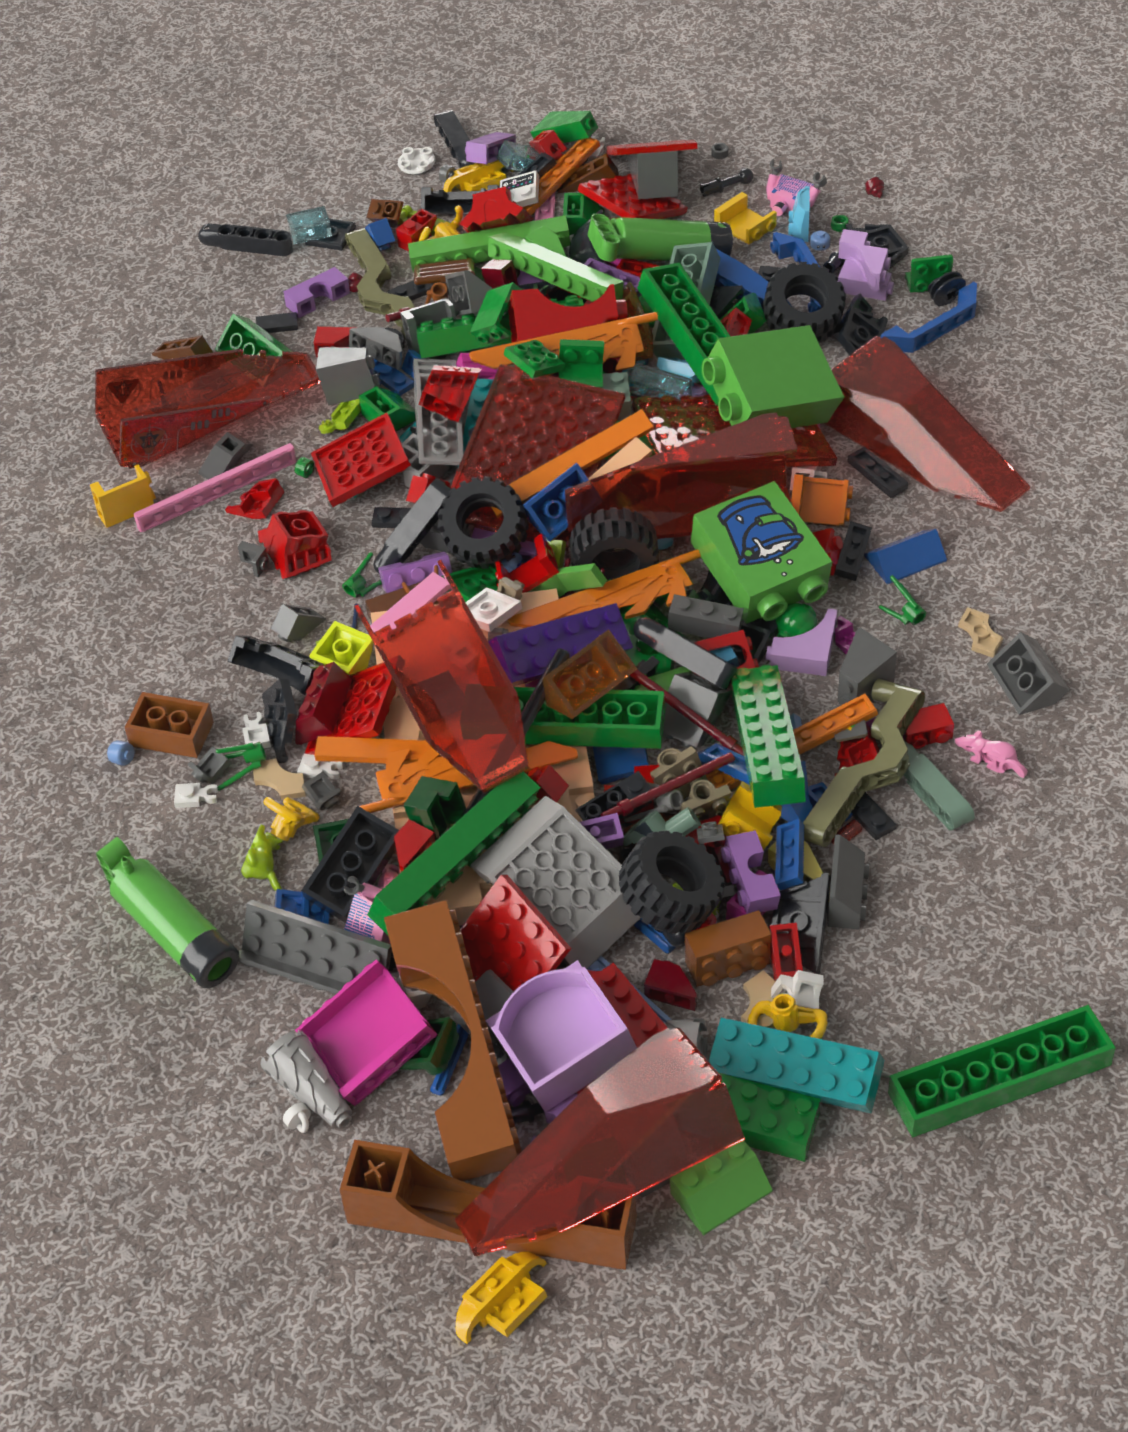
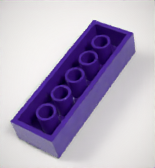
(529, 650)

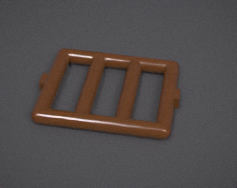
(436, 272)

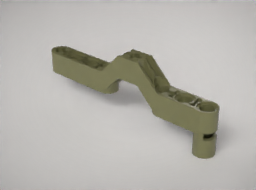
(375, 275)
(886, 768)

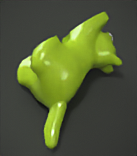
(259, 859)

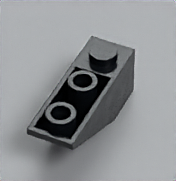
(628, 788)

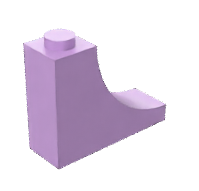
(856, 283)
(805, 652)

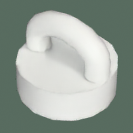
(297, 1117)

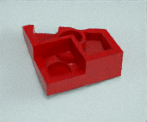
(261, 496)
(857, 750)

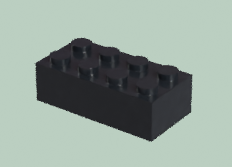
(358, 851)

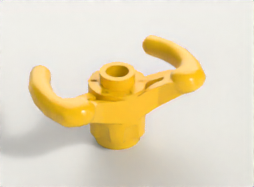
(446, 228)
(289, 817)
(789, 1015)

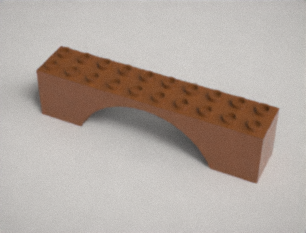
(477, 1117)
(402, 1193)

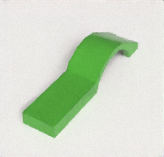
(574, 579)

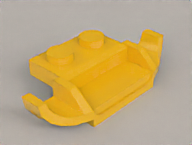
(476, 177)
(501, 1296)

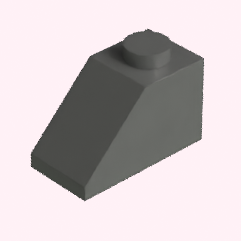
(295, 622)

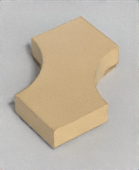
(984, 638)
(284, 782)
(759, 989)

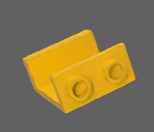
(744, 222)
(124, 500)
(742, 816)

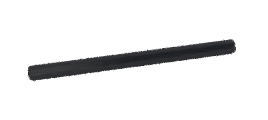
(530, 710)

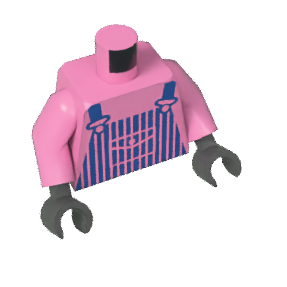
(783, 189)
(357, 919)

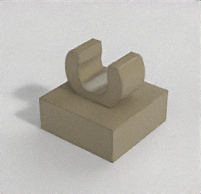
(510, 588)

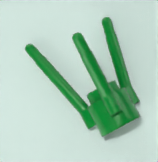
(356, 583)
(911, 610)
(251, 752)

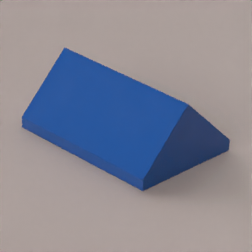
(548, 507)
(907, 555)

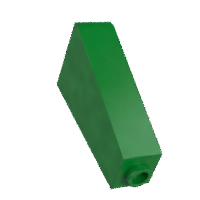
(567, 125)

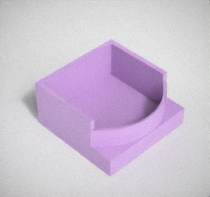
(561, 1033)

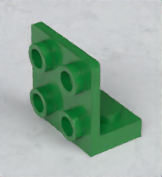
(927, 270)
(582, 361)

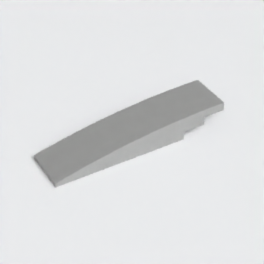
(437, 437)

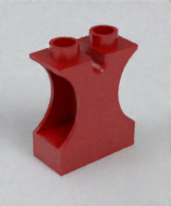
(536, 316)

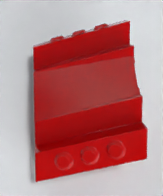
(494, 210)
(449, 390)
(295, 542)

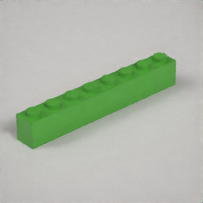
(475, 244)
(552, 267)

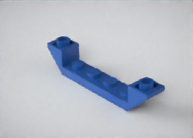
(789, 246)
(939, 326)
(738, 771)

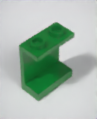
(487, 323)

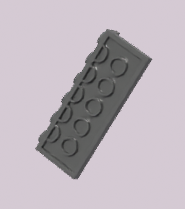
(306, 948)

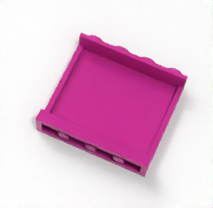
(367, 1032)

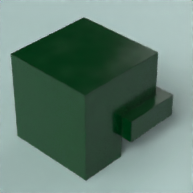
(435, 804)

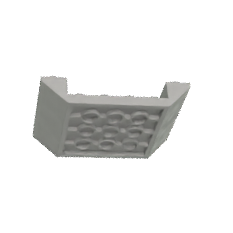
(564, 877)

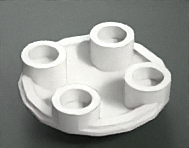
(416, 160)

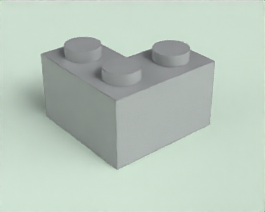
(411, 448)

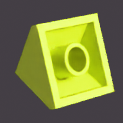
(345, 647)

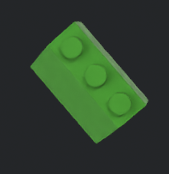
(720, 1186)

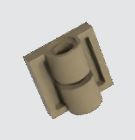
(674, 764)
(707, 800)

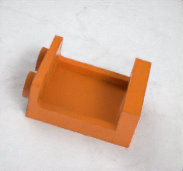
(821, 500)

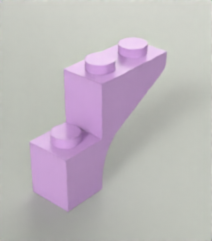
(872, 260)

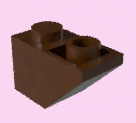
(384, 209)

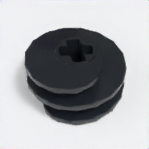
(946, 288)

